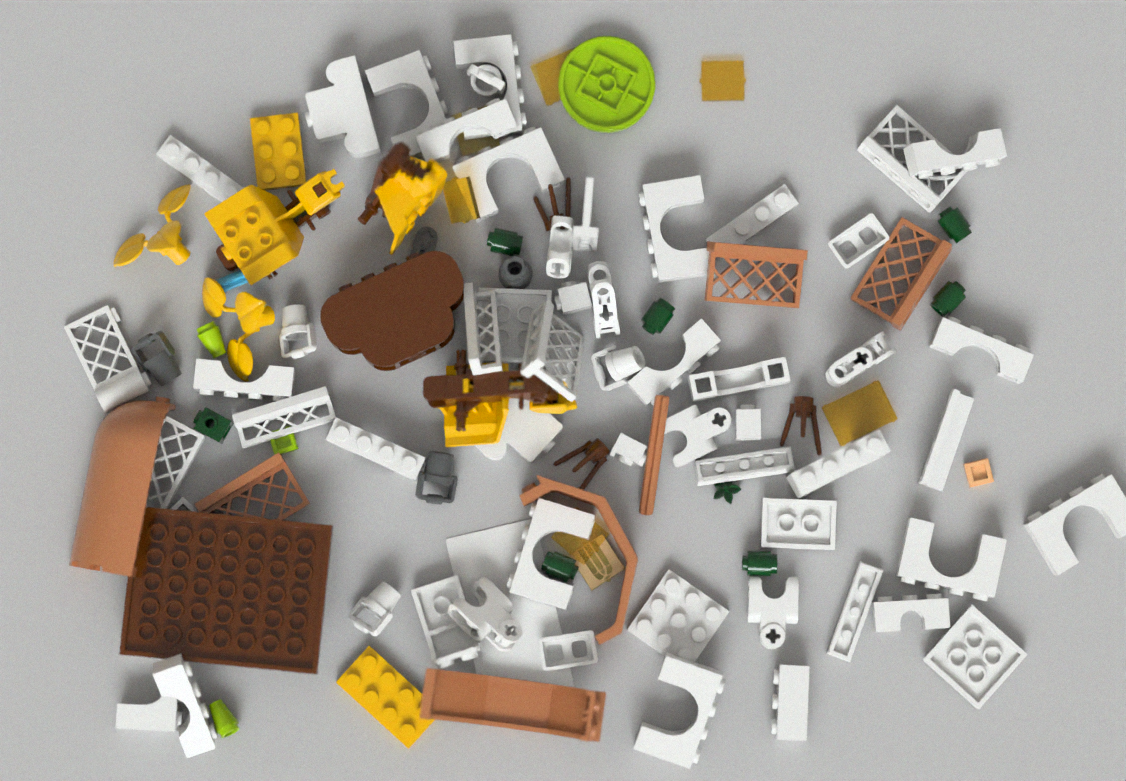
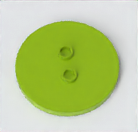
(606, 84)

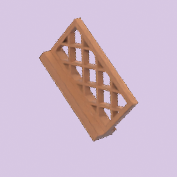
(760, 254)
(920, 283)
(248, 482)

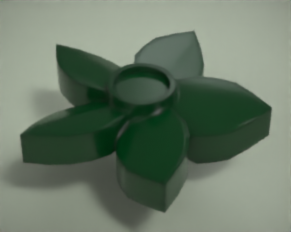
(726, 489)

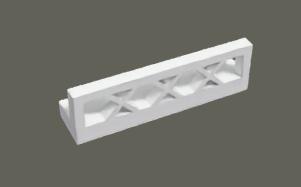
(473, 330)
(280, 409)
(946, 440)

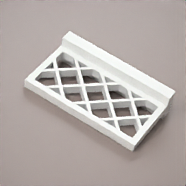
(896, 170)
(584, 236)
(538, 345)
(187, 461)

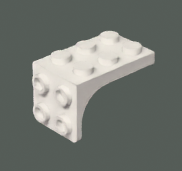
(443, 634)

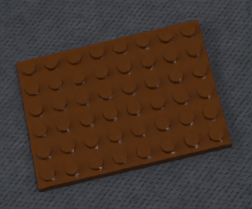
(228, 590)

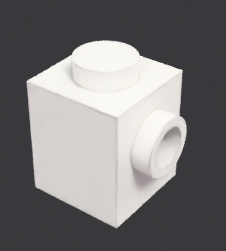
(573, 298)
(747, 423)

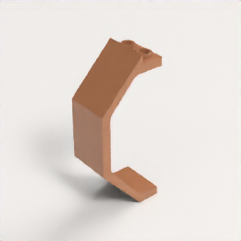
(532, 493)
(513, 704)

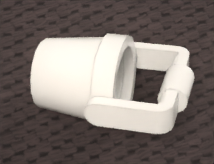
(486, 80)
(294, 328)
(619, 364)
(380, 604)

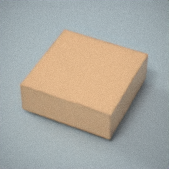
(978, 472)

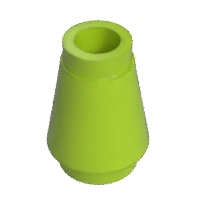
(212, 339)
(223, 719)

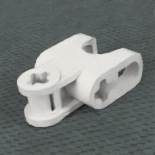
(560, 247)
(603, 301)
(872, 353)
(698, 432)
(772, 613)
(488, 619)

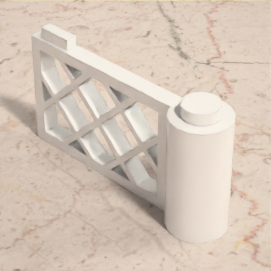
(117, 388)

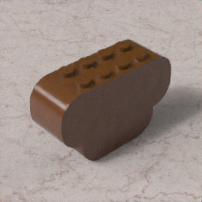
(397, 312)

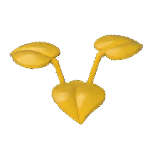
(164, 241)
(252, 316)

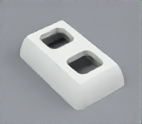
(852, 235)
(568, 659)

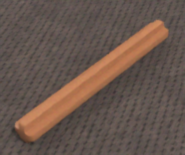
(654, 454)

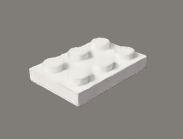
(798, 524)

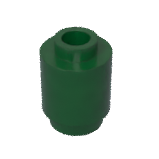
(954, 224)
(505, 242)
(948, 298)
(657, 316)
(759, 563)
(559, 566)

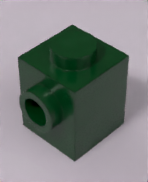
(212, 425)

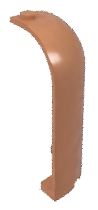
(118, 487)

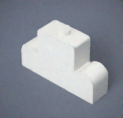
(343, 110)
(525, 432)

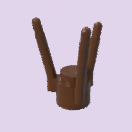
(554, 205)
(803, 407)
(595, 452)

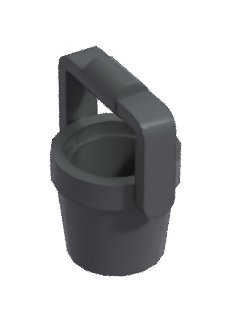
(163, 365)
(438, 470)

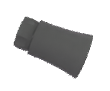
(518, 281)

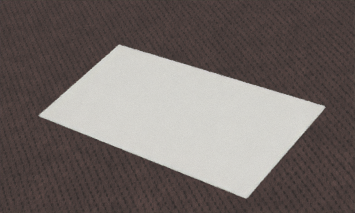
(492, 556)

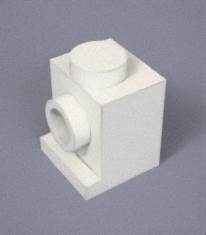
(629, 451)

